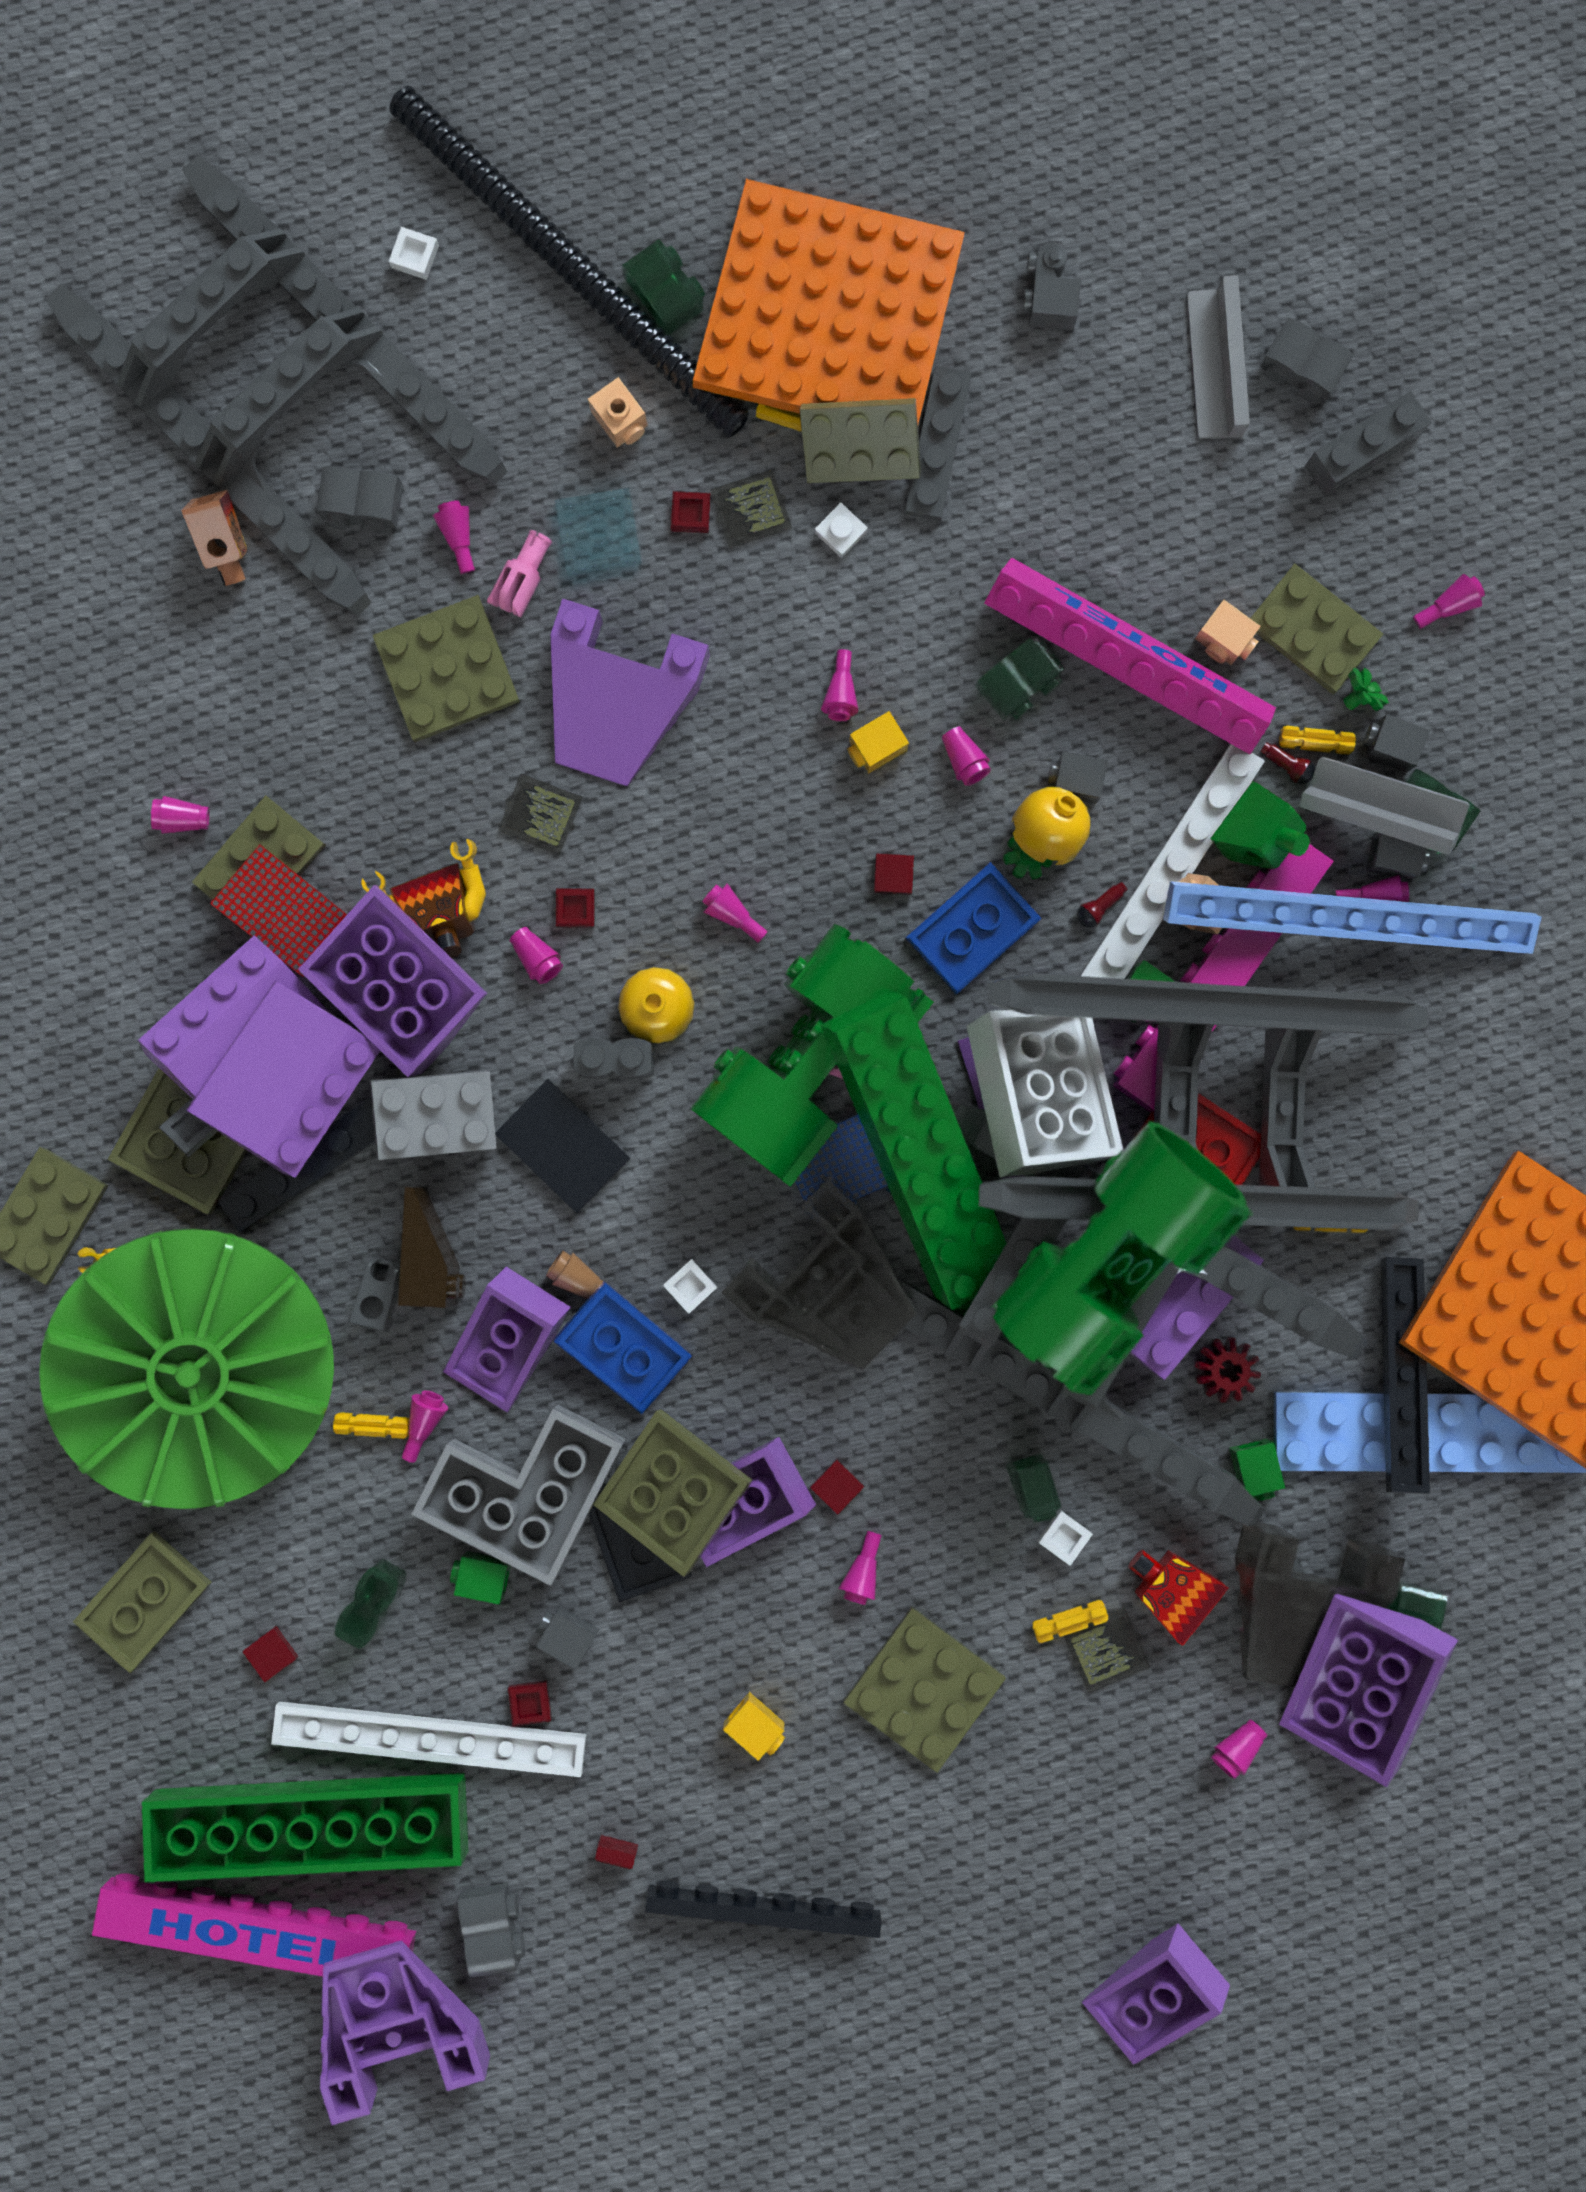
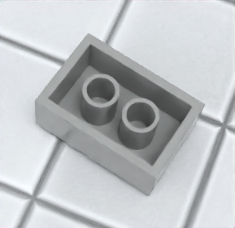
(433, 1114)

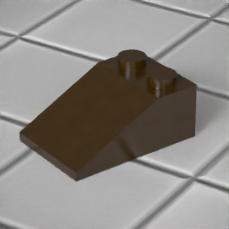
(427, 1260)

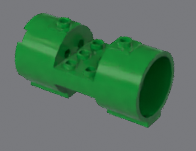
(770, 1107)
(1076, 1301)

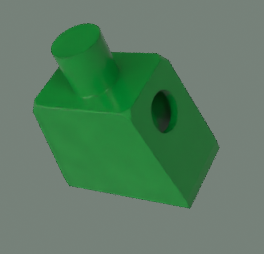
(1261, 830)

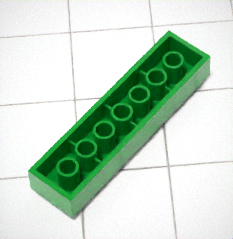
(917, 1144)
(305, 1827)

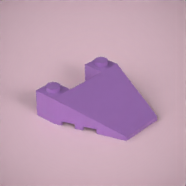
(611, 707)
(385, 2009)

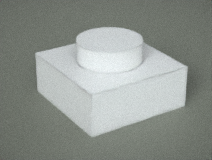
(413, 253)
(841, 530)
(690, 1286)
(1064, 1537)

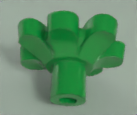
(1364, 691)
(1023, 862)

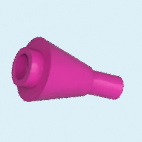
(455, 527)
(1459, 597)
(840, 698)
(1385, 889)
(727, 907)
(425, 1414)
(861, 1578)

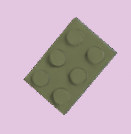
(860, 440)
(1315, 629)
(274, 831)
(47, 1214)
(142, 1602)

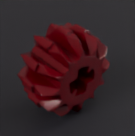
(1232, 1355)

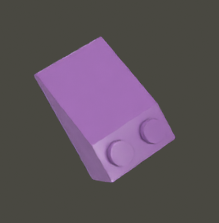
(506, 1338)
(768, 1504)
(1158, 1995)

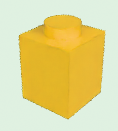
(877, 743)
(755, 1727)

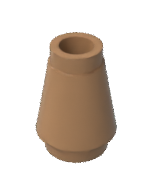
(573, 1275)

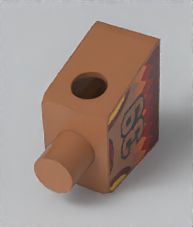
(212, 519)

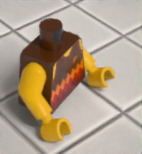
(443, 900)

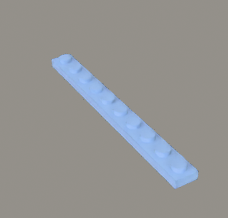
(1350, 917)

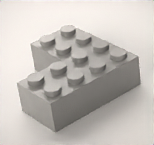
(526, 1514)

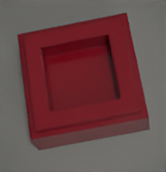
(690, 512)
(894, 874)
(575, 907)
(837, 1486)
(270, 1654)
(529, 1703)
(616, 1852)

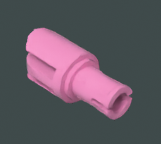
(520, 576)

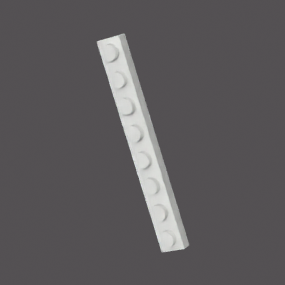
(1177, 858)
(429, 1739)

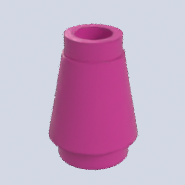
(965, 757)
(178, 816)
(536, 956)
(1239, 1749)

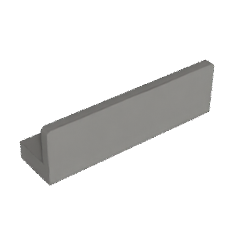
(1218, 361)
(1385, 805)

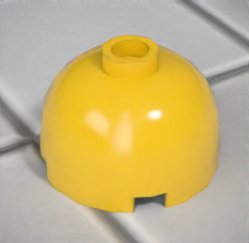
(1052, 825)
(656, 1005)

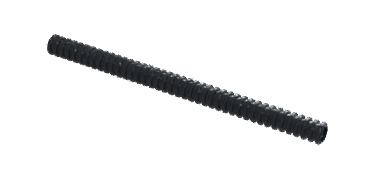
(562, 256)

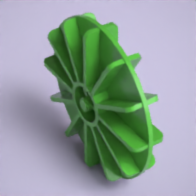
(186, 1369)

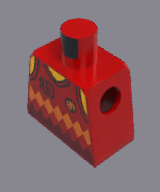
(1176, 1592)

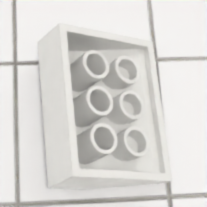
(1043, 1091)

